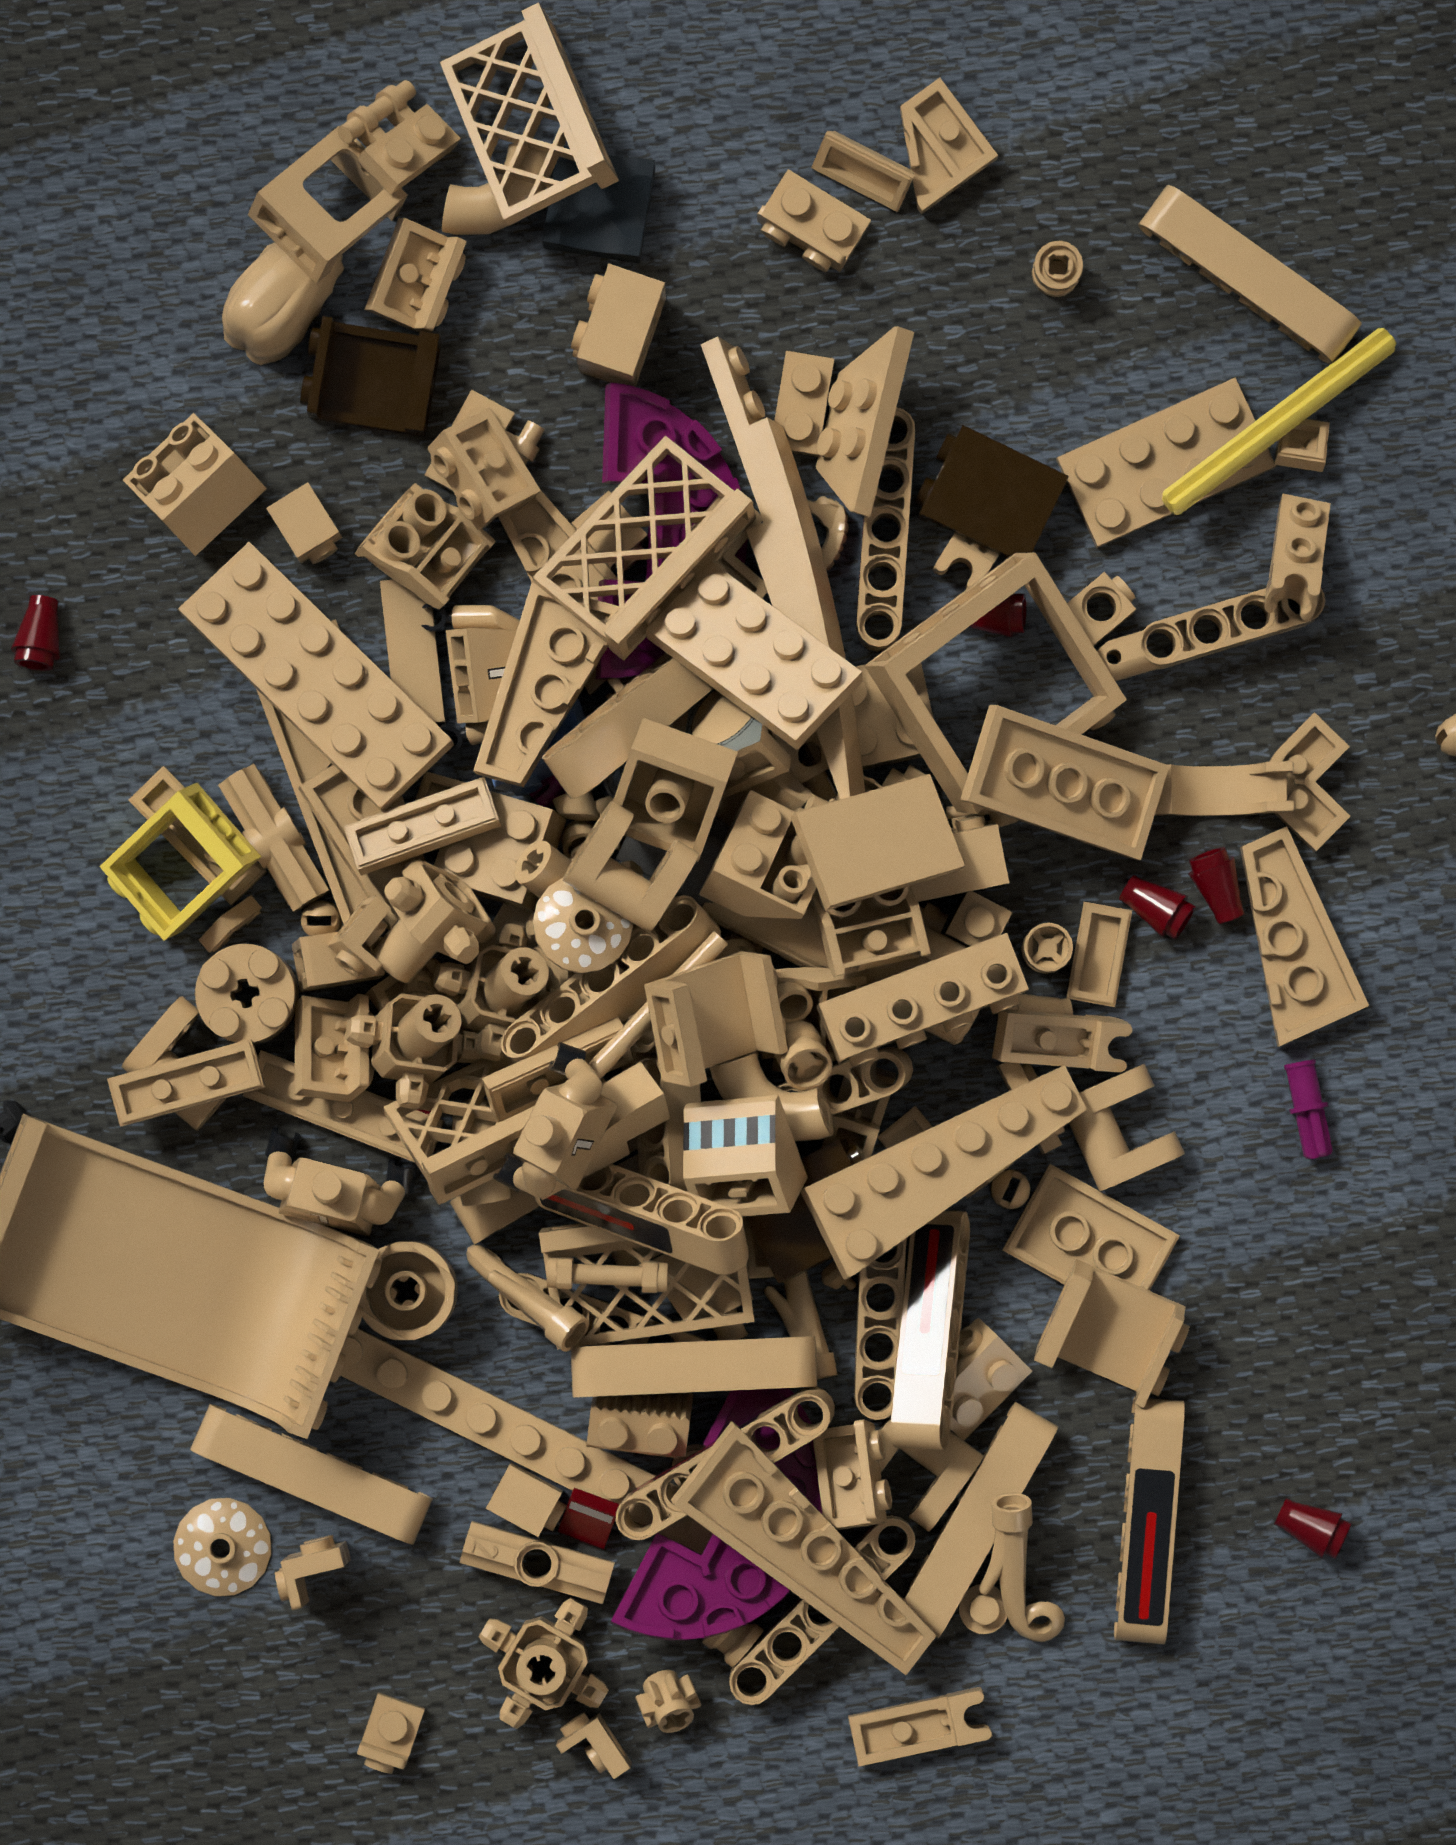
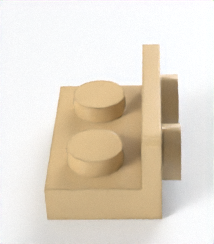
(813, 222)
(482, 468)

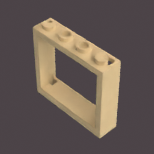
(892, 664)

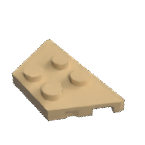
(862, 419)

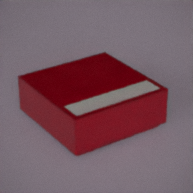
(588, 1518)

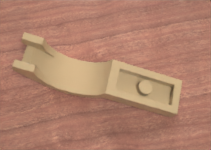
(1226, 790)

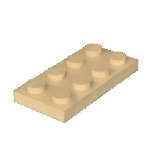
(1124, 474)
(754, 655)
(1064, 782)

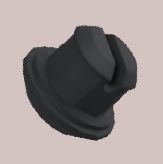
(10, 1119)

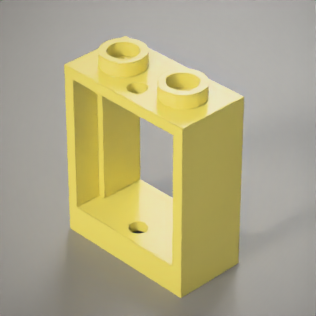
(214, 834)

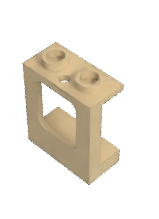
(303, 225)

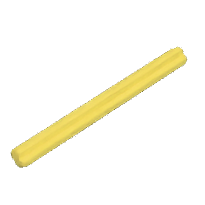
(1278, 421)

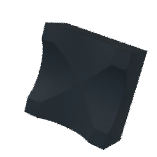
(605, 220)

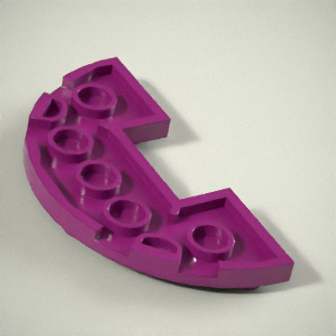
(632, 427)
(716, 1592)

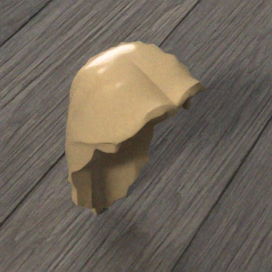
(274, 305)

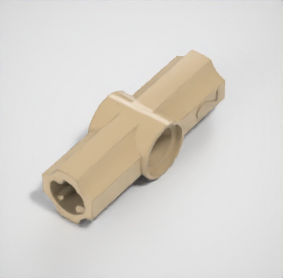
(274, 837)
(504, 1555)

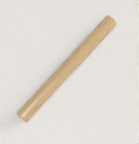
(641, 1021)

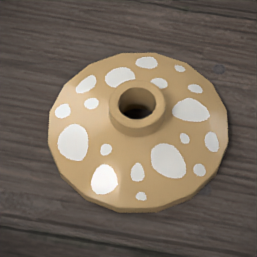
(567, 943)
(247, 1540)

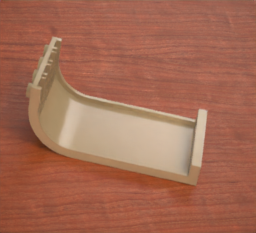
(176, 1274)

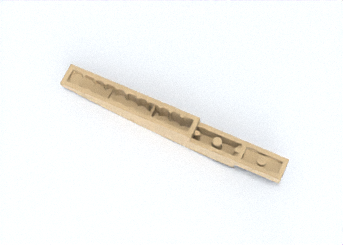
(787, 542)

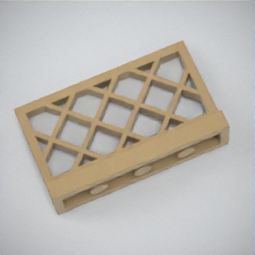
(569, 110)
(703, 545)
(471, 1157)
(582, 1240)

